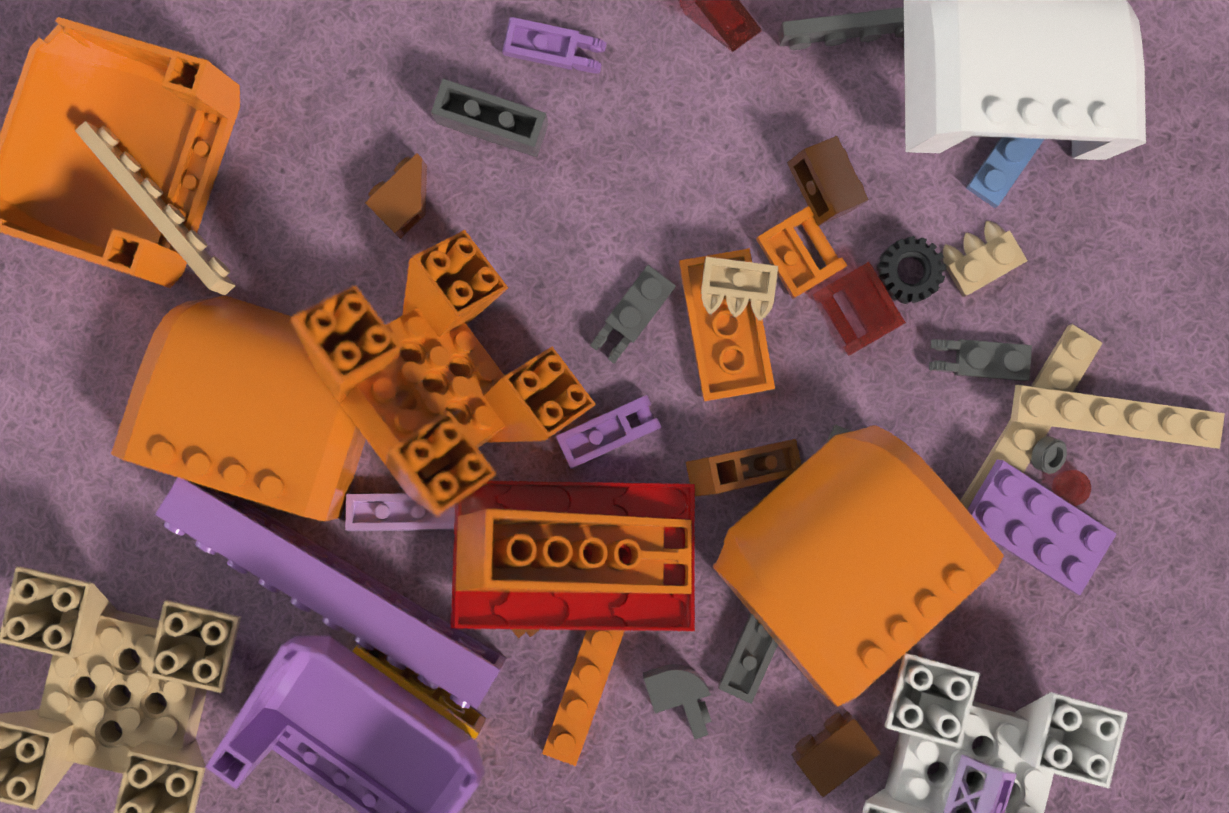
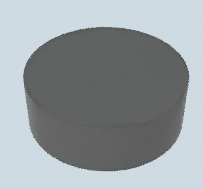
(1049, 454)

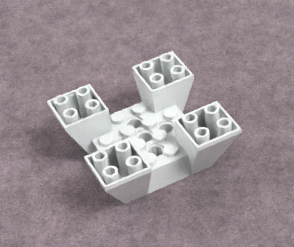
(941, 720)

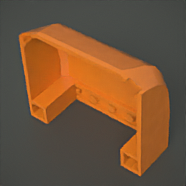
(163, 109)
(240, 410)
(855, 559)

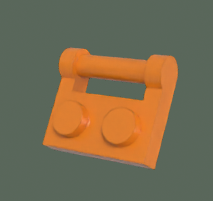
(793, 260)

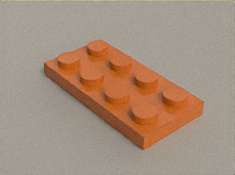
(727, 349)

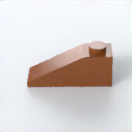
(743, 467)

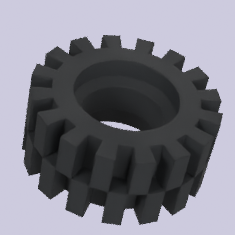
(925, 255)

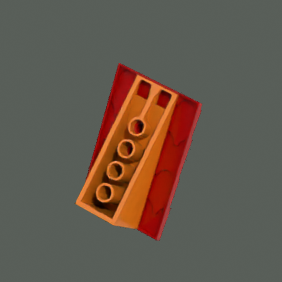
(575, 557)

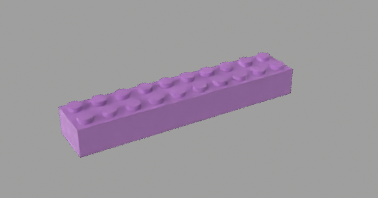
(332, 589)

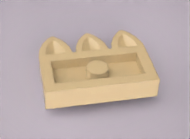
(982, 261)
(738, 284)

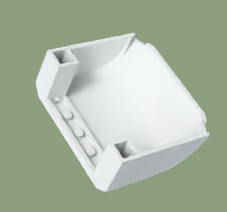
(1024, 73)

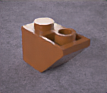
(403, 197)

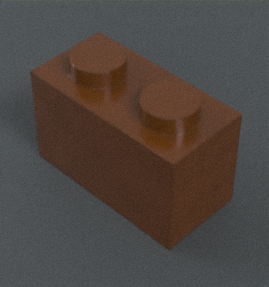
(827, 180)
(834, 753)

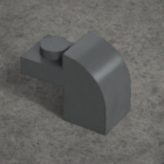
(677, 686)

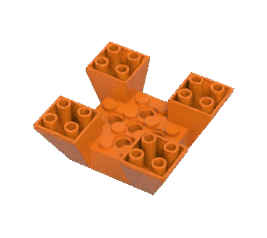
(427, 384)

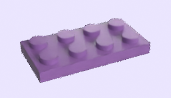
(1040, 527)

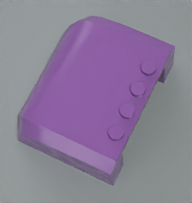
(350, 733)

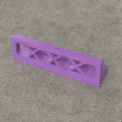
(993, 795)

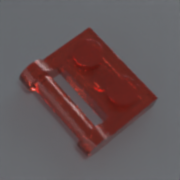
(869, 302)

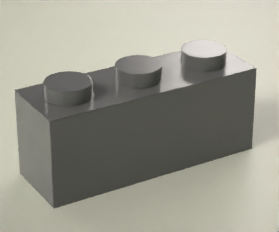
(490, 117)

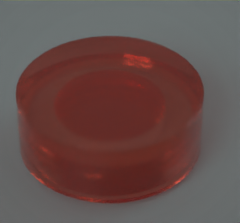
(1072, 486)

